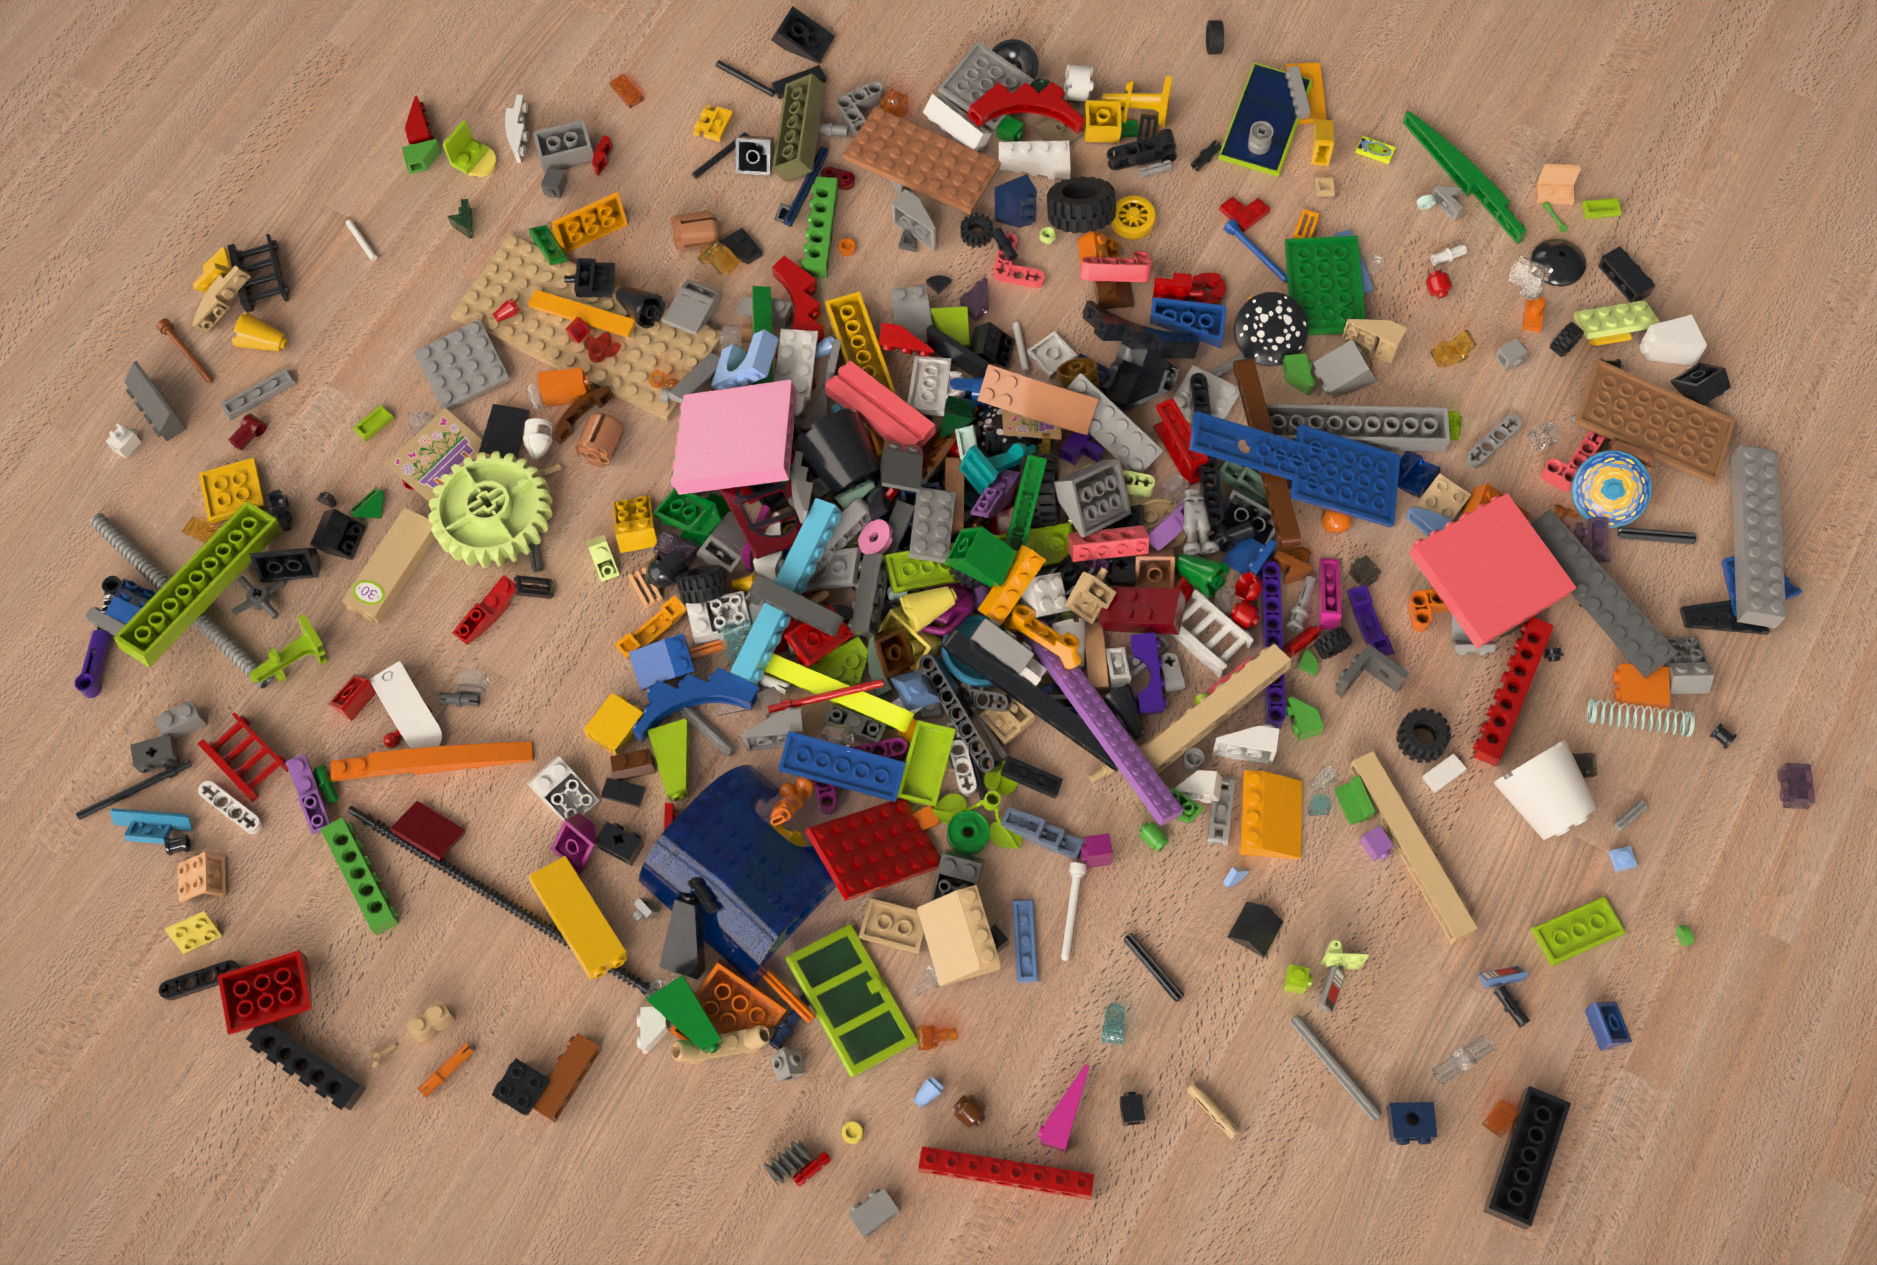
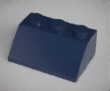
(1015, 202)

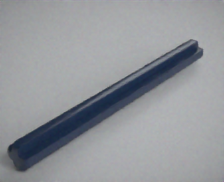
(806, 187)

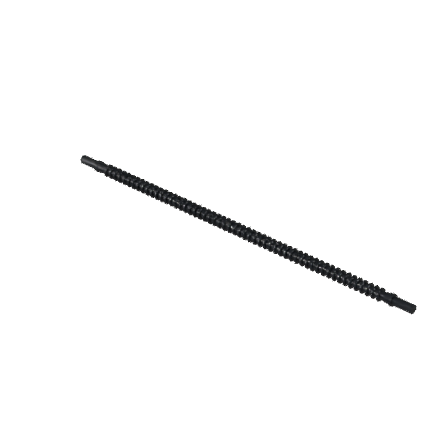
(368, 820)

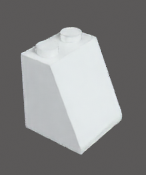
(1674, 342)

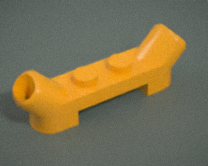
(1064, 645)

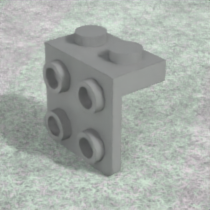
(1462, 644)

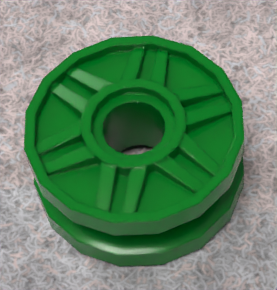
(968, 820)

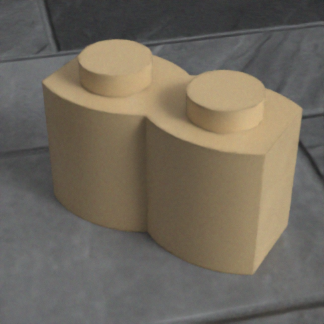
(426, 1025)

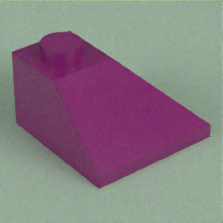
(575, 841)

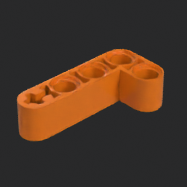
(1425, 610)

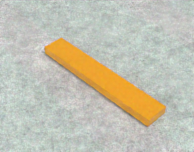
(590, 315)

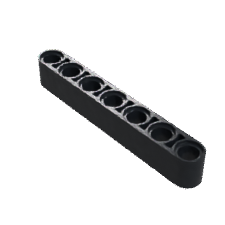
(968, 717)

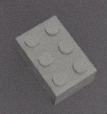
(563, 145)
(1002, 645)

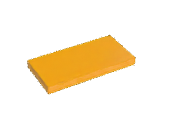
(1316, 96)

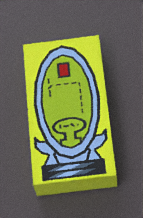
(1375, 150)

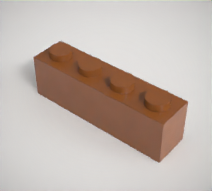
(567, 1076)

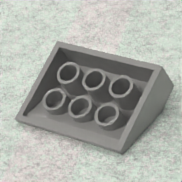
(1094, 496)

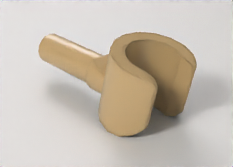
(378, 1055)

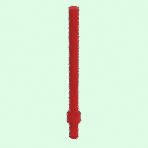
(825, 696)

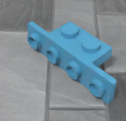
(149, 825)

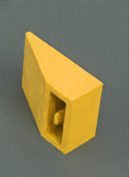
(634, 524)

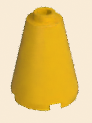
(257, 334)

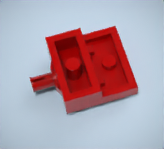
(1177, 288)

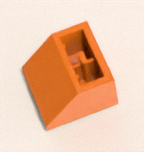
(1097, 245)

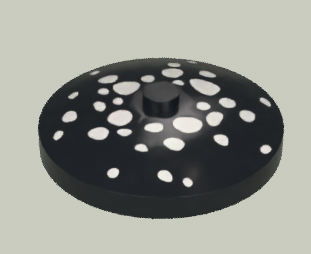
(1270, 328)
(992, 416)

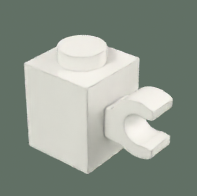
(123, 440)

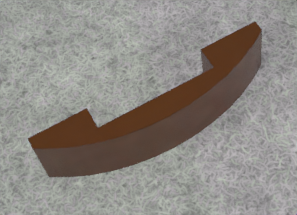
(595, 397)

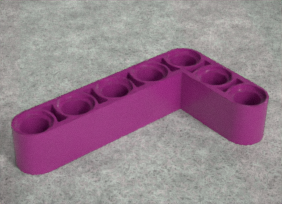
(886, 746)

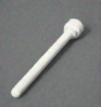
(1077, 871)

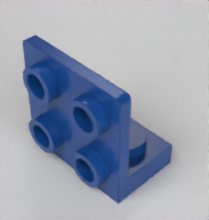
(1250, 556)

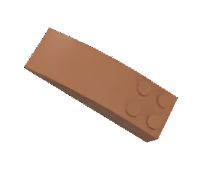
(1037, 399)

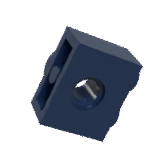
(1403, 1132)

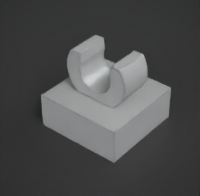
(645, 909)

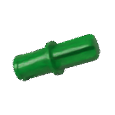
(326, 784)

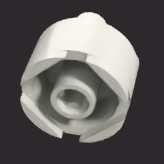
(1078, 83)

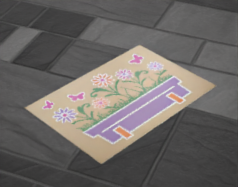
(1026, 427)
(433, 452)

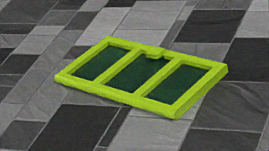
(851, 1000)

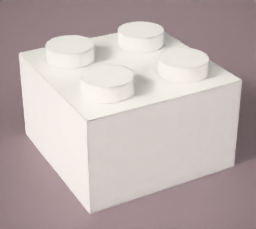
(1045, 595)

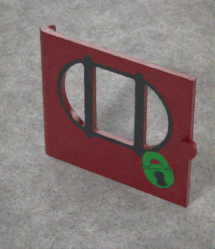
(760, 543)

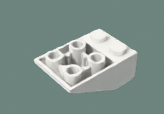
(716, 614)
(562, 790)

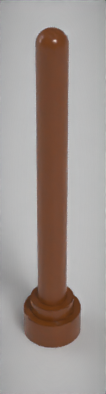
(166, 327)

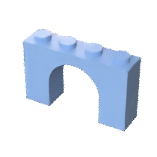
(741, 368)

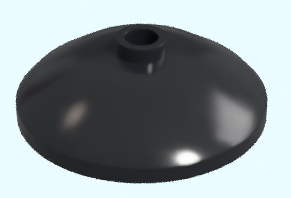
(1019, 54)
(1566, 268)

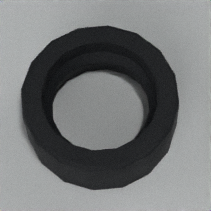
(1215, 37)

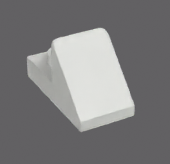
(1033, 671)

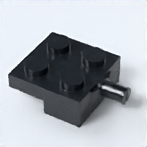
(593, 278)

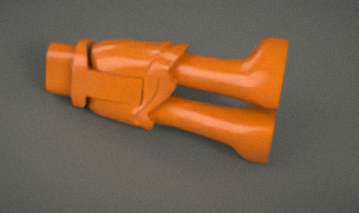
(792, 800)

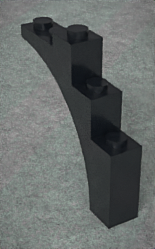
(1139, 337)

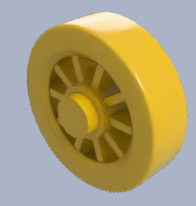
(1138, 221)

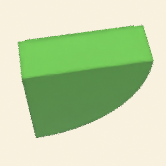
(1308, 663)

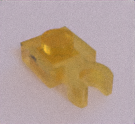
(1044, 448)

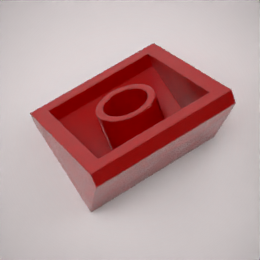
(353, 697)

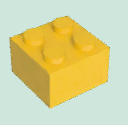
(1102, 121)

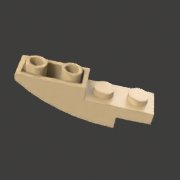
(216, 299)

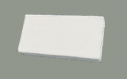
(1444, 773)

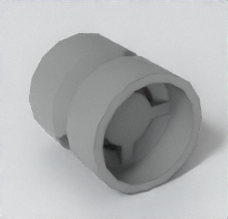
(1260, 137)

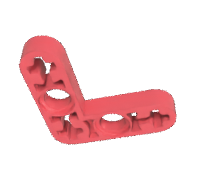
(1010, 269)

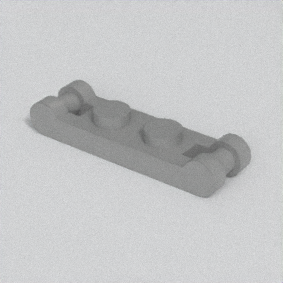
(1221, 814)

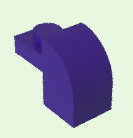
(1078, 445)

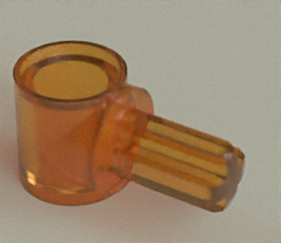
(929, 1037)

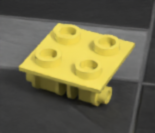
(193, 932)

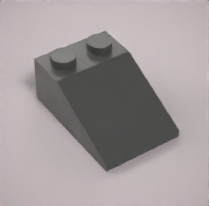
(901, 466)

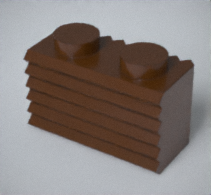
(632, 764)

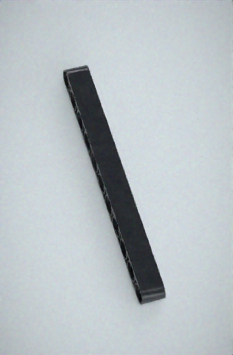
(1026, 694)

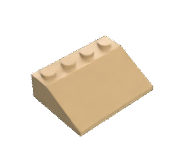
(959, 936)

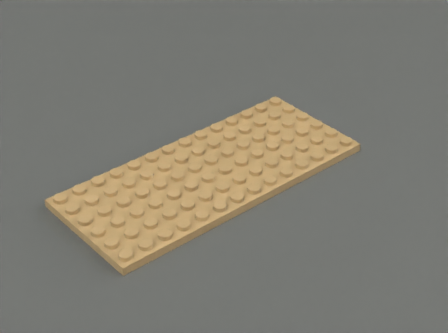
(521, 269)

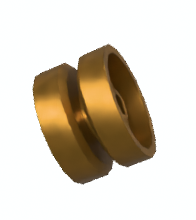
(1072, 368)

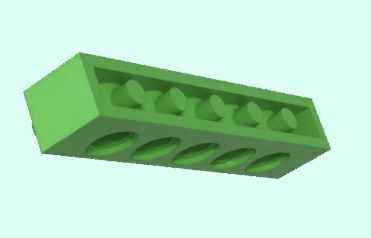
(821, 227)
(377, 921)

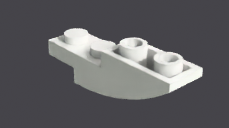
(516, 128)

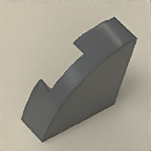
(907, 242)

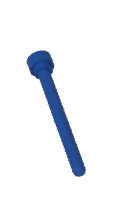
(1233, 228)

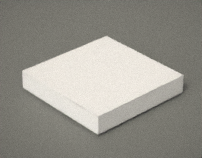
(1050, 353)

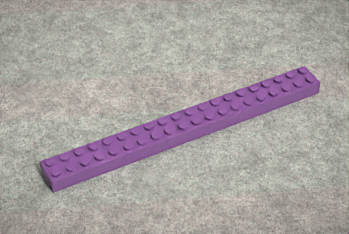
(1110, 735)

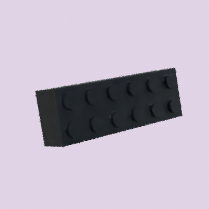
(1527, 1157)

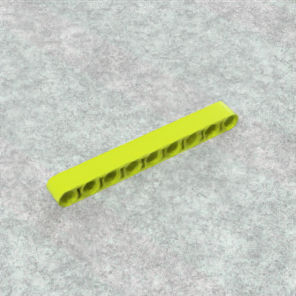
(859, 702)

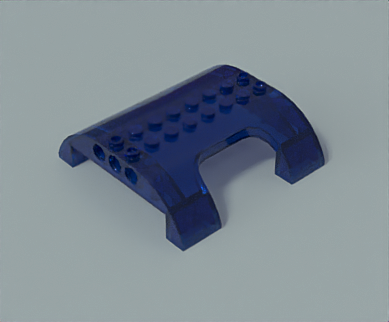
(748, 868)

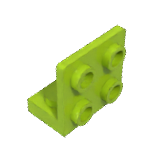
(463, 149)

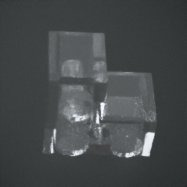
(1529, 275)

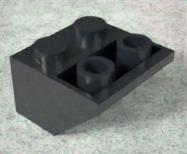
(992, 344)
(338, 534)

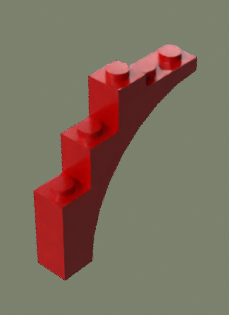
(1025, 99)
(800, 288)

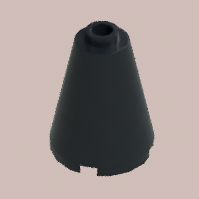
(641, 305)
(1125, 709)

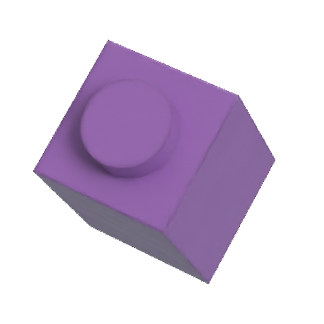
(1377, 844)

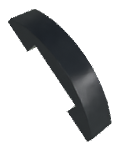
(877, 500)

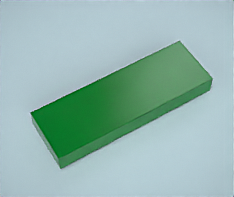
(548, 245)

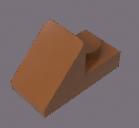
(1296, 569)

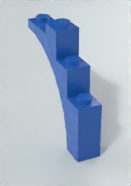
(692, 691)

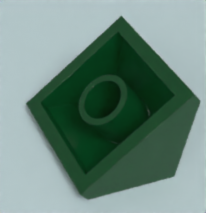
(957, 414)

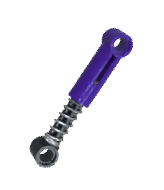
(97, 647)

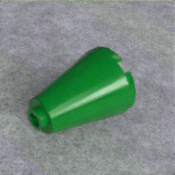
(1202, 573)

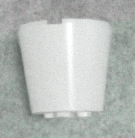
(1549, 791)

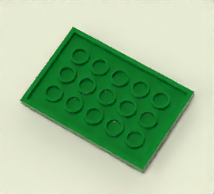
(1325, 281)

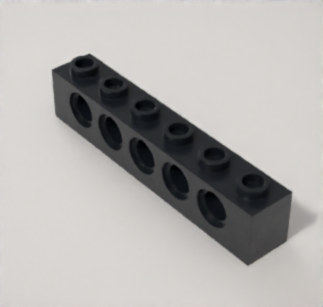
(349, 1091)

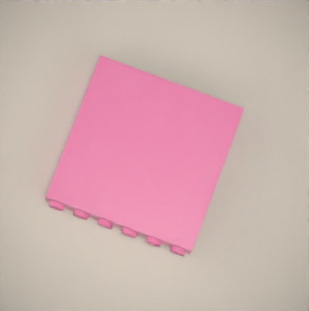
(735, 437)

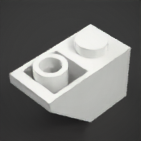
(1202, 786)
(652, 1028)

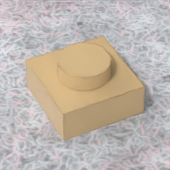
(1324, 187)

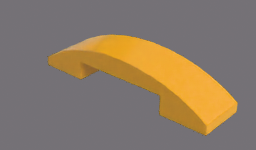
(654, 628)

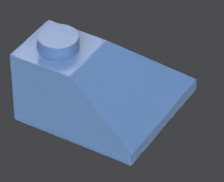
(914, 690)

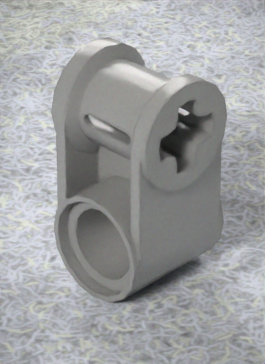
(1172, 674)

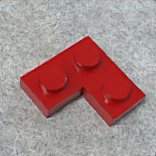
(1244, 216)

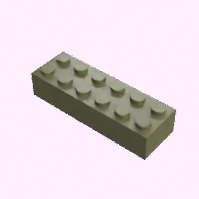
(798, 127)

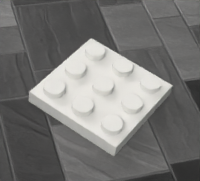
(1221, 395)

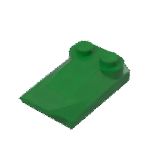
(688, 513)

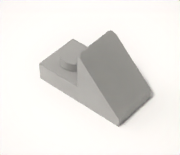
(1447, 199)

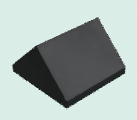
(1256, 928)

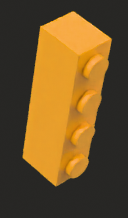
(1004, 597)

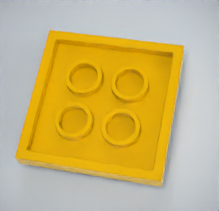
(229, 488)

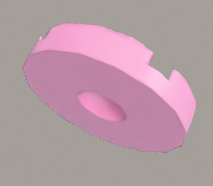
(870, 531)

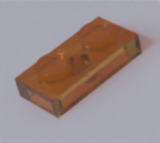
(626, 91)

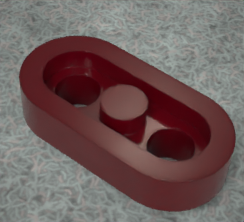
(840, 175)

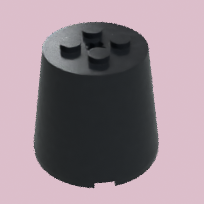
(839, 451)

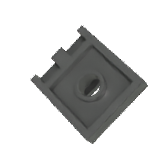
(1377, 665)

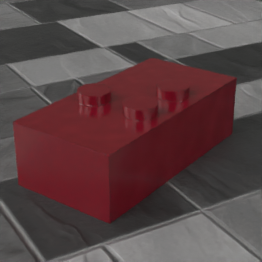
(1144, 611)

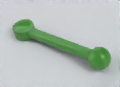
(1563, 228)

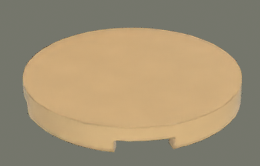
(1154, 512)

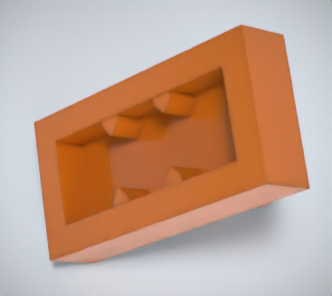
(1534, 314)

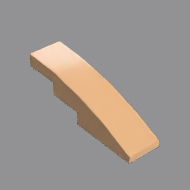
(1096, 656)

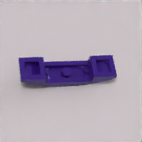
(1367, 620)

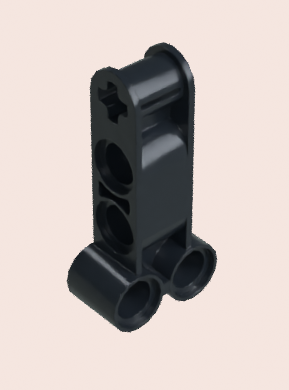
(1159, 148)

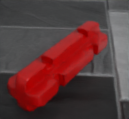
(811, 1168)

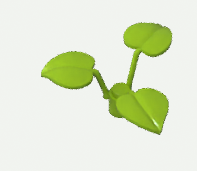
(955, 803)

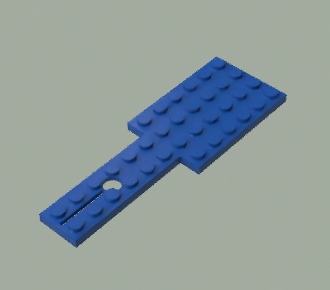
(1322, 465)

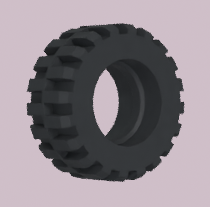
(1081, 204)
(1047, 505)

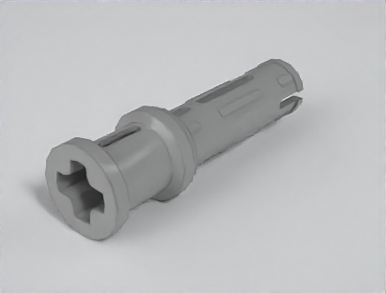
(1300, 611)

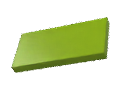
(1578, 931)

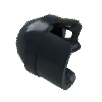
(663, 571)

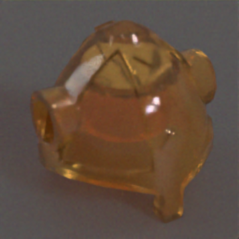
(894, 103)

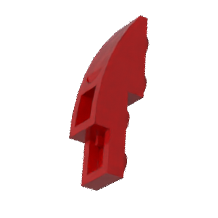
(486, 612)

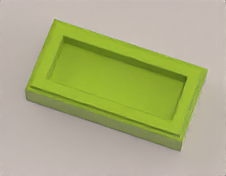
(1601, 208)
(373, 423)

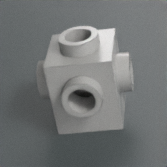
(788, 1064)

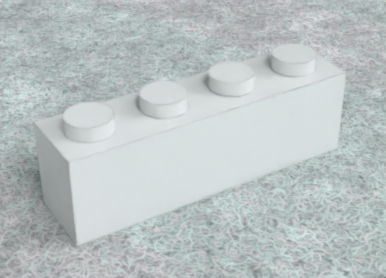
(956, 122)

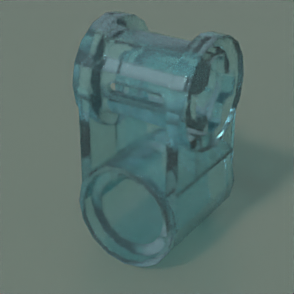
(1113, 1029)

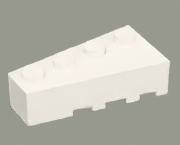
(1036, 158)

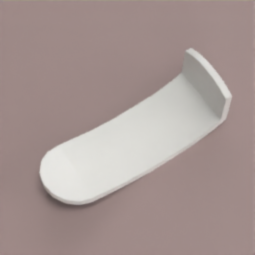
(407, 707)

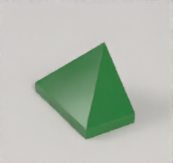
(369, 506)

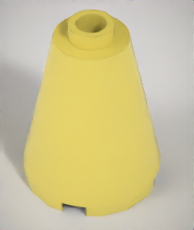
(927, 606)

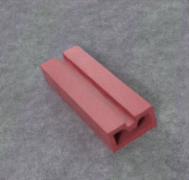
(879, 407)

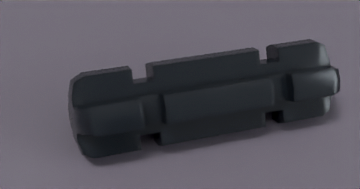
(703, 895)

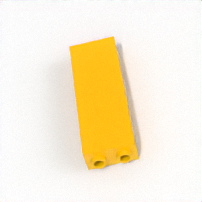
(578, 918)

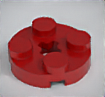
(1210, 280)

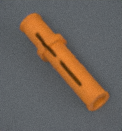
(445, 1070)

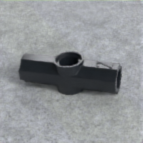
(1229, 537)

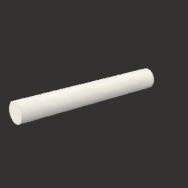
(361, 240)
(1020, 346)

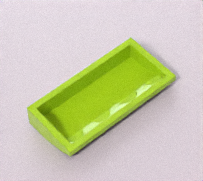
(926, 763)

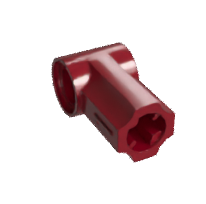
(250, 428)

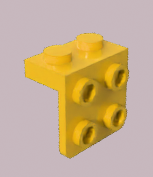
(217, 265)

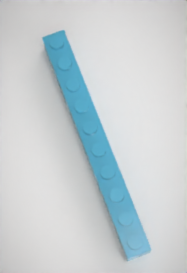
(794, 576)

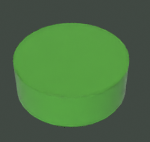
(1684, 935)

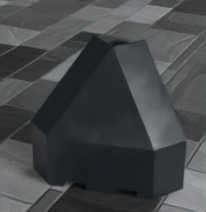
(1138, 377)

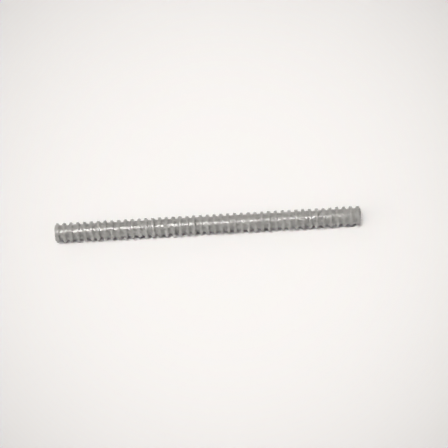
(158, 579)

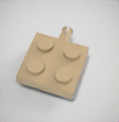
(1090, 596)
(1009, 723)

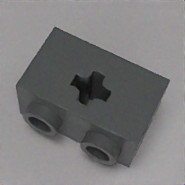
(154, 753)

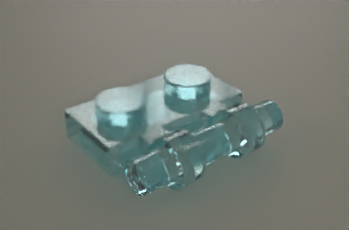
(732, 639)

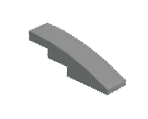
(800, 488)

